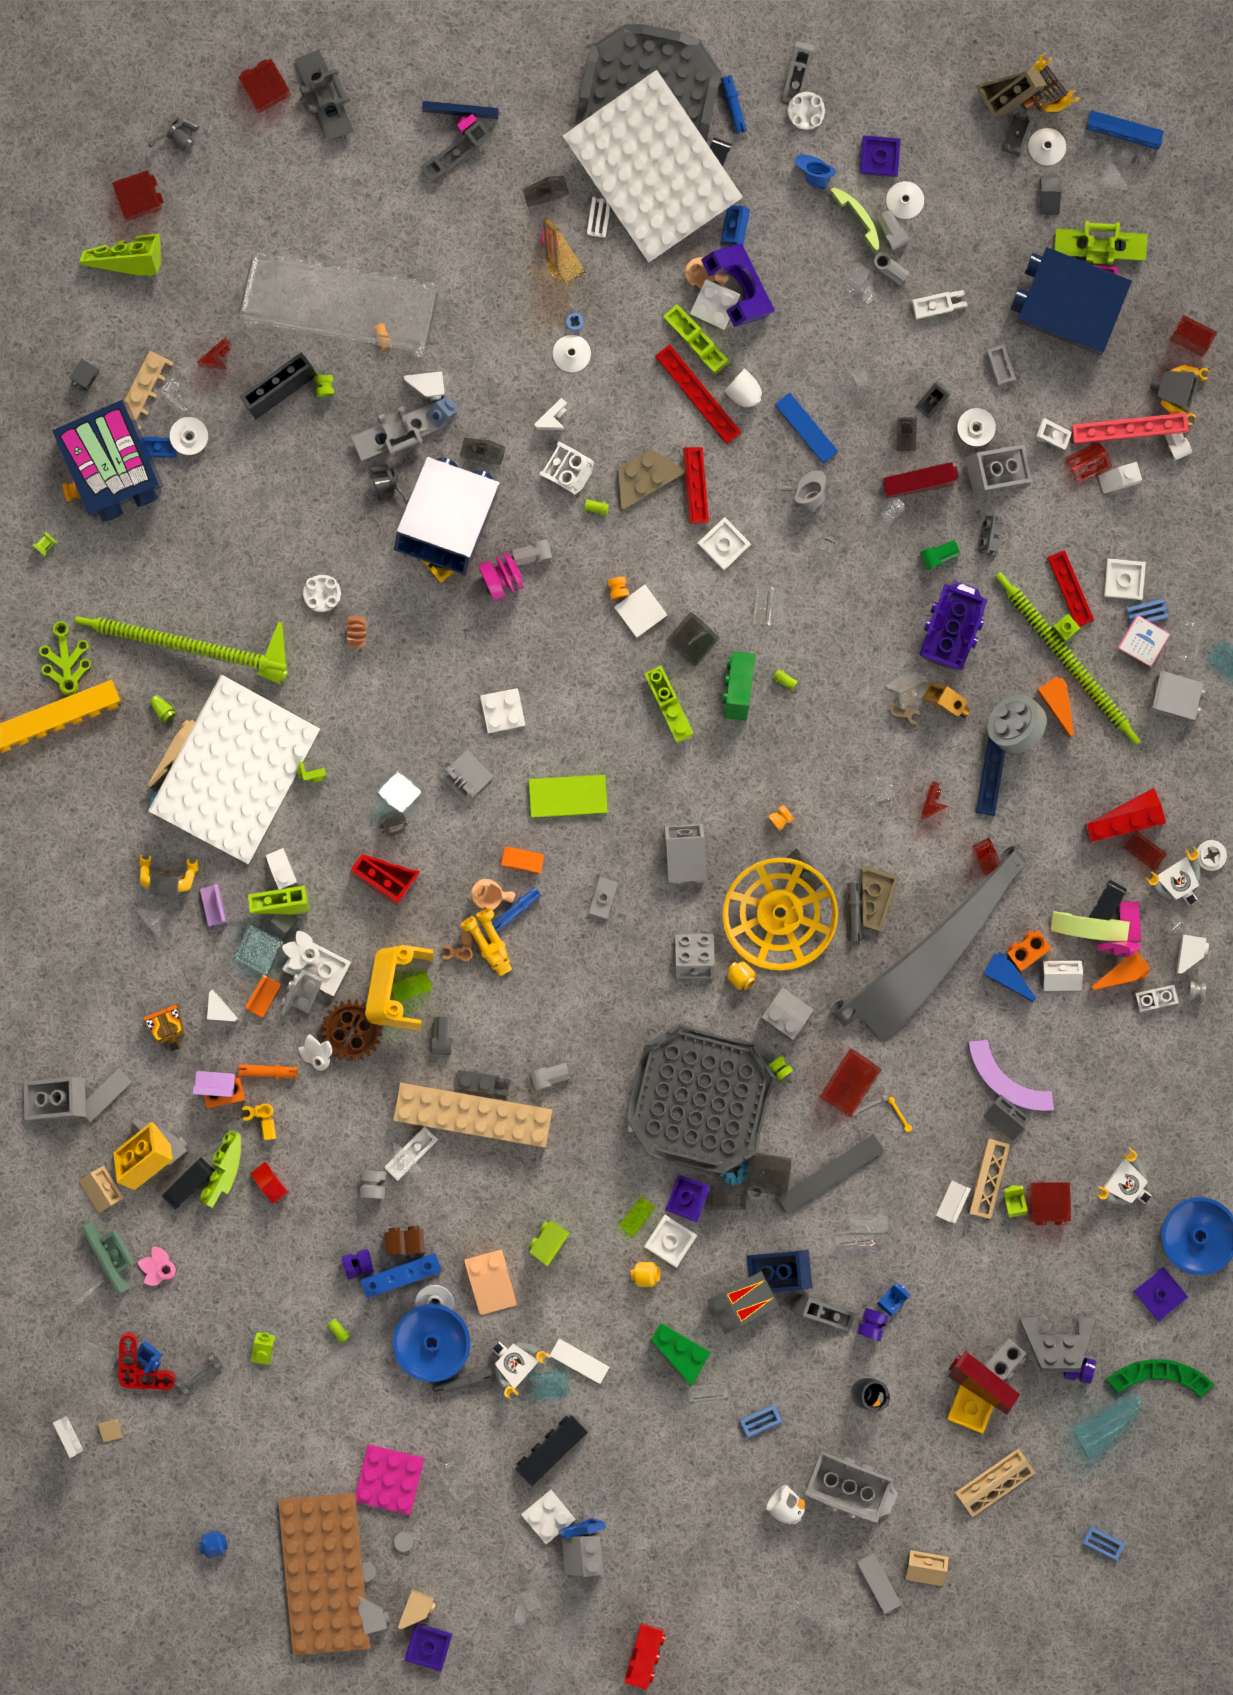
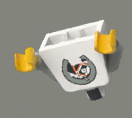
(1178, 879)
(1126, 1182)
(515, 1364)

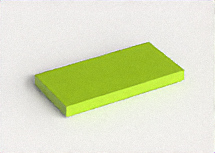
(568, 796)

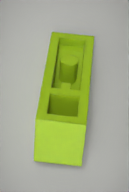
(277, 653)
(282, 901)

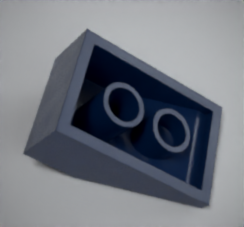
(783, 1269)

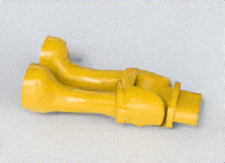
(495, 951)

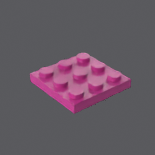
(389, 1479)

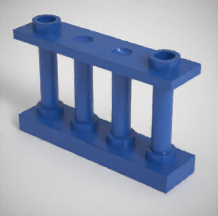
(400, 1275)

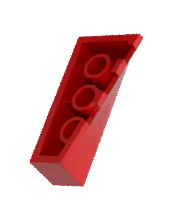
(1135, 815)

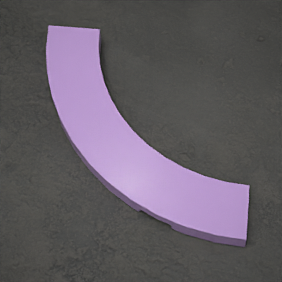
(1002, 1084)

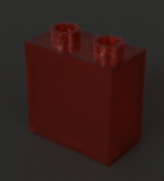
(264, 85)
(138, 195)
(1193, 335)
(1050, 1202)

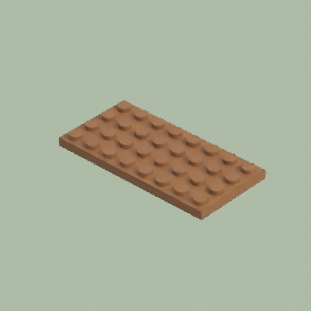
(323, 1573)

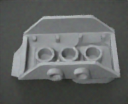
(851, 1487)

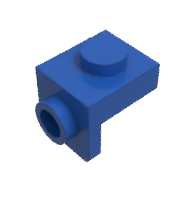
(893, 1299)
(148, 1357)

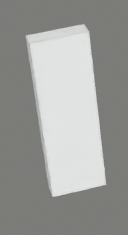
(415, 1148)
(579, 1361)

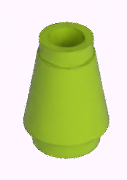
(162, 709)

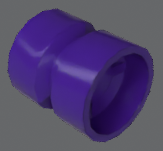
(364, 1262)
(872, 1324)
(1086, 1373)

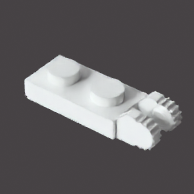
(937, 304)

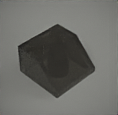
(692, 639)
(770, 1174)

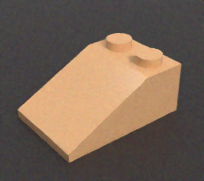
(490, 1282)

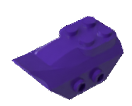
(953, 626)

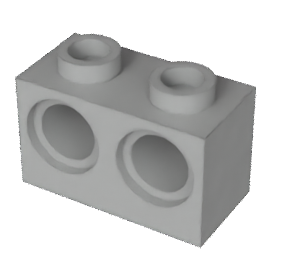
(1000, 1356)

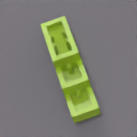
(696, 339)

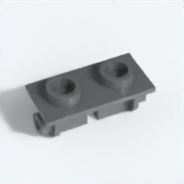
(991, 526)

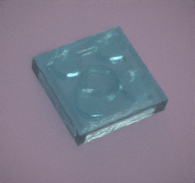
(258, 949)

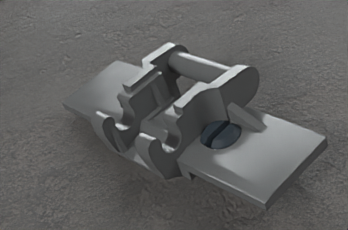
(318, 97)

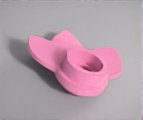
(154, 1266)

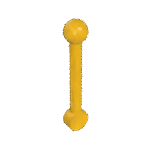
(907, 1128)

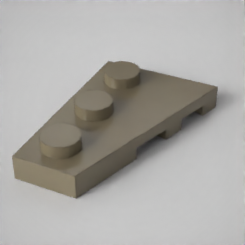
(876, 896)

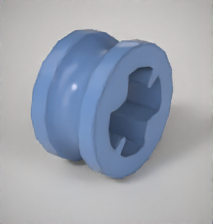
(580, 320)

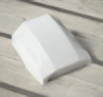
(568, 468)

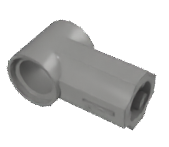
(893, 232)
(892, 269)
(534, 553)
(547, 1076)

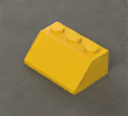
(141, 1157)

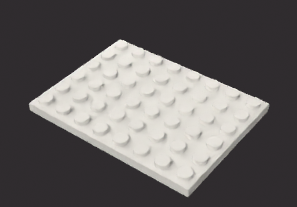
(652, 166)
(234, 769)

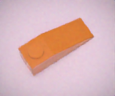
(1057, 699)
(1127, 970)

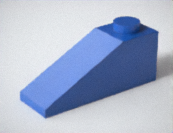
(1006, 974)

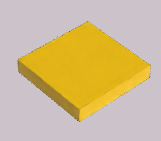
(970, 1410)

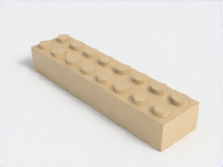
(473, 1115)

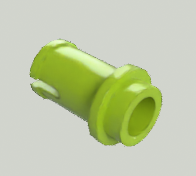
(597, 507)
(785, 679)
(340, 1333)

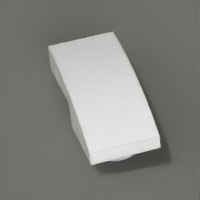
(1157, 998)

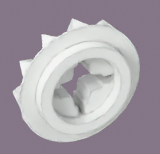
(1219, 859)

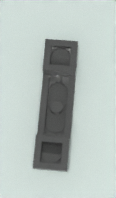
(456, 152)

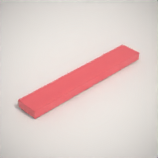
(1130, 428)

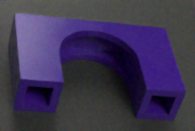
(736, 262)

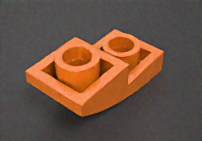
(522, 859)

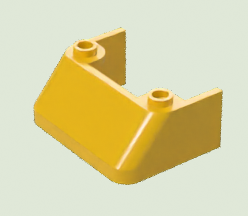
(379, 1007)

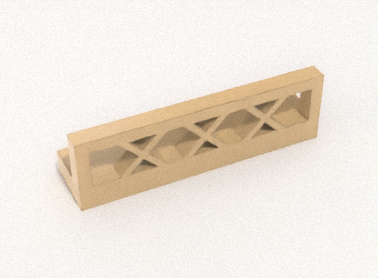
(982, 1176)
(993, 1480)

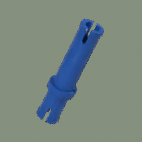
(733, 104)
(516, 909)

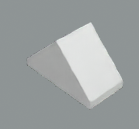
(218, 1009)

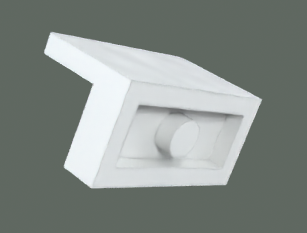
(1062, 975)
(953, 1202)

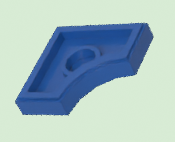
(585, 1527)

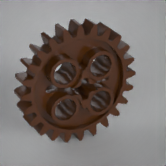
(335, 1023)

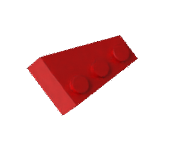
(384, 878)
(644, 1656)

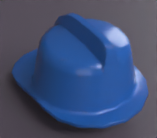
(815, 170)

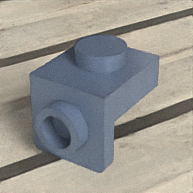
(442, 411)

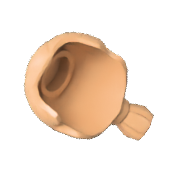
(697, 274)
(489, 894)

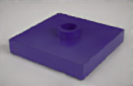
(880, 156)
(687, 1198)
(1160, 1294)
(428, 1646)

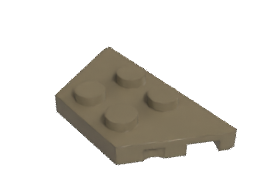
(645, 476)

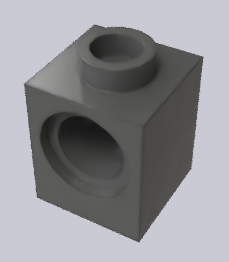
(84, 375)

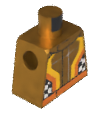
(946, 700)
(166, 1026)

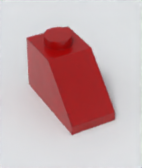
(269, 1183)

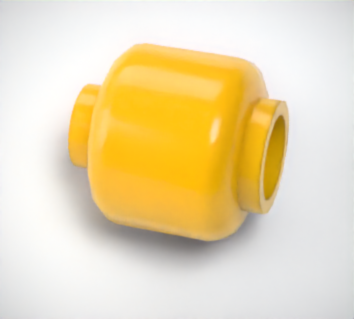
(741, 976)
(645, 1274)

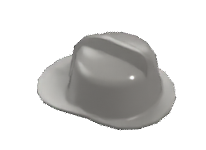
(811, 490)

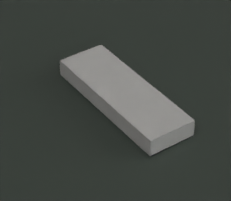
(106, 1094)
(879, 1583)

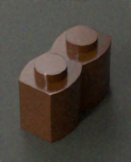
(404, 1242)

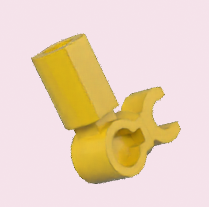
(265, 1112)

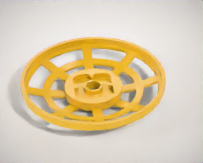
(780, 924)

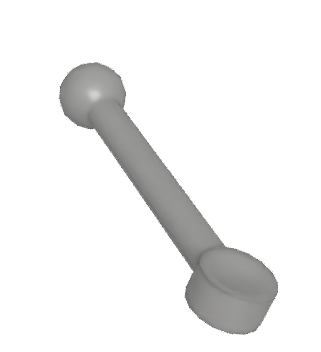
(883, 1099)

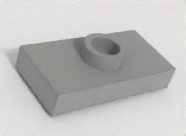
(1001, 365)
(603, 898)

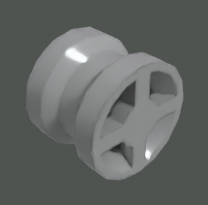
(1196, 991)

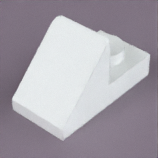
(548, 420)
(1053, 434)

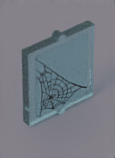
(398, 792)

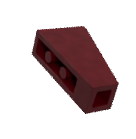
(920, 480)
(983, 1382)

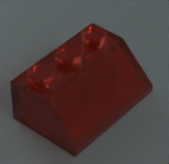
(850, 1082)

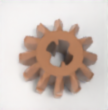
(356, 631)

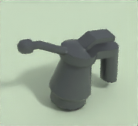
(181, 139)
(381, 485)

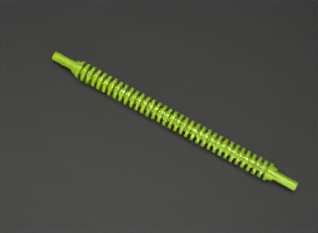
(1012, 592)
(180, 643)

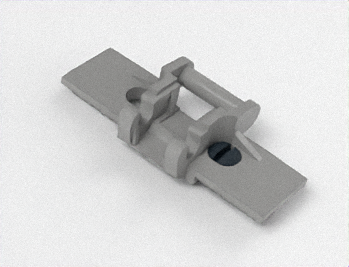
(377, 439)

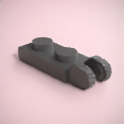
(480, 1083)

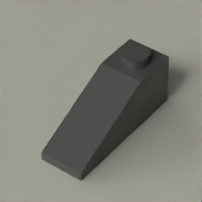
(823, 1312)

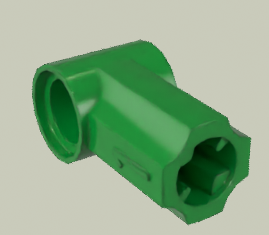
(937, 555)

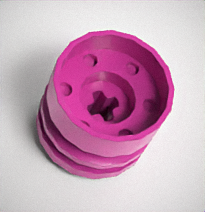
(501, 576)

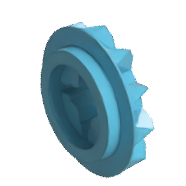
(742, 1174)

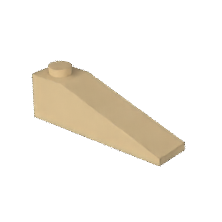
(172, 753)

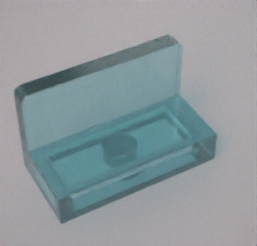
(1222, 657)
(549, 1384)

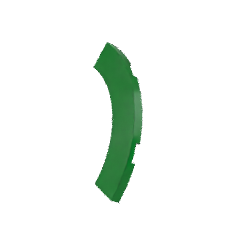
(1159, 1369)

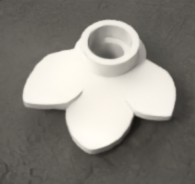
(298, 951)
(313, 1052)

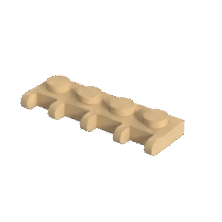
(145, 382)

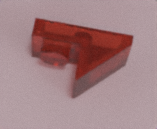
(211, 359)
(931, 807)
(986, 856)

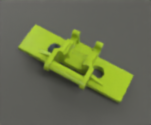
(1102, 251)

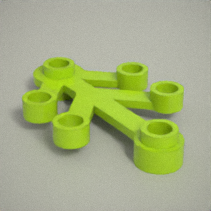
(65, 661)

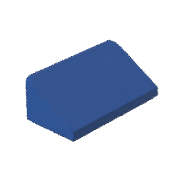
(735, 225)

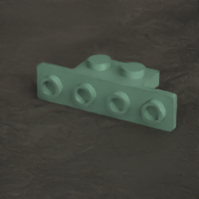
(111, 1254)

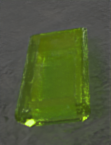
(637, 1216)

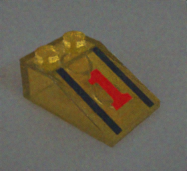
(559, 255)

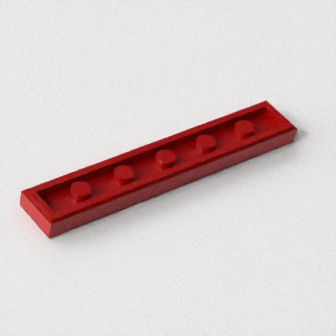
(698, 394)

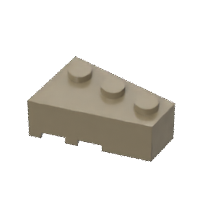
(1009, 92)

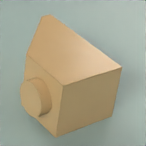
(416, 1609)

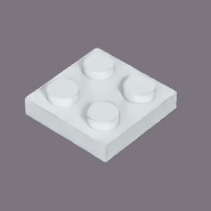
(713, 303)
(502, 710)
(548, 1516)

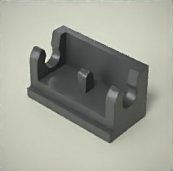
(1017, 134)
(1006, 1117)

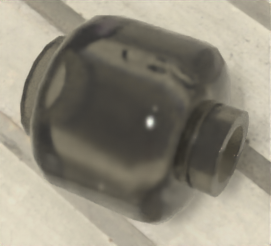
(392, 823)

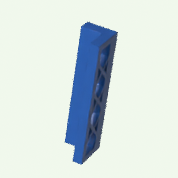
(1125, 130)

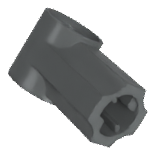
(441, 1041)

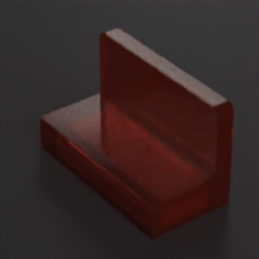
(1089, 462)
(1145, 850)

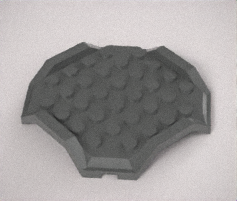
(638, 51)
(700, 1099)

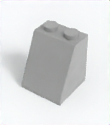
(1176, 696)
(685, 853)
(787, 1014)
(583, 1555)

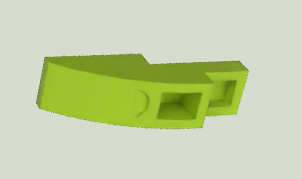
(669, 704)
(227, 1164)

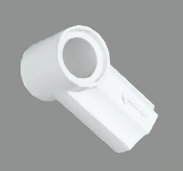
(1178, 446)

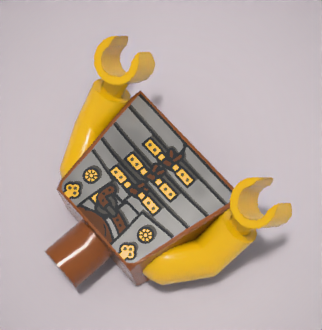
(1052, 96)

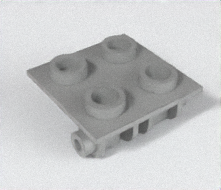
(466, 776)

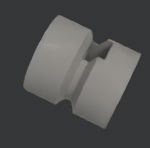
(373, 1184)

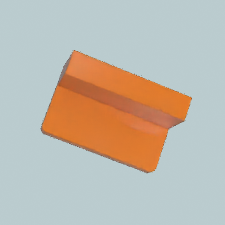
(263, 996)

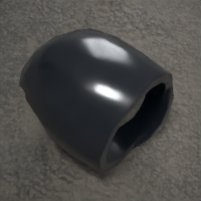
(866, 1394)

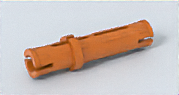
(268, 1071)

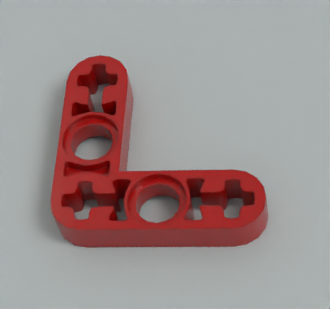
(136, 1375)

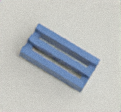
(1163, 608)
(746, 1427)
(1118, 1550)

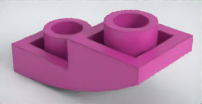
(1130, 912)
(1119, 947)

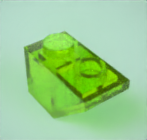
(411, 987)

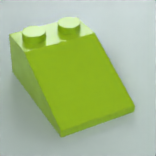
(549, 1242)

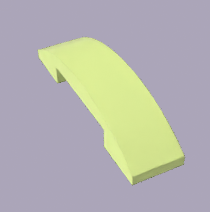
(843, 199)
(1089, 927)

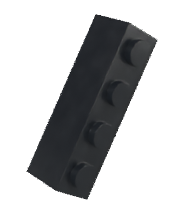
(278, 385)
(548, 1453)

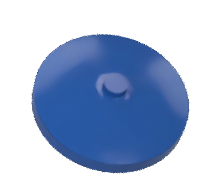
(1198, 1236)
(431, 1342)

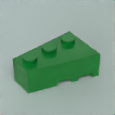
(739, 685)
(681, 1353)

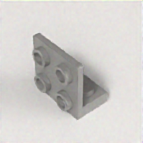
(694, 956)
(301, 992)

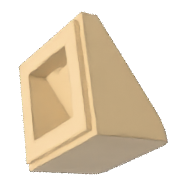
(110, 1430)

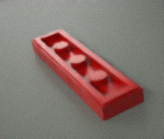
(695, 485)
(1070, 588)

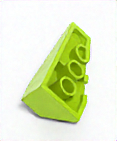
(134, 258)

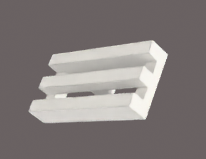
(601, 201)

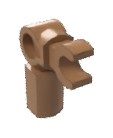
(462, 953)

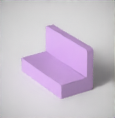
(213, 905)
(214, 1084)

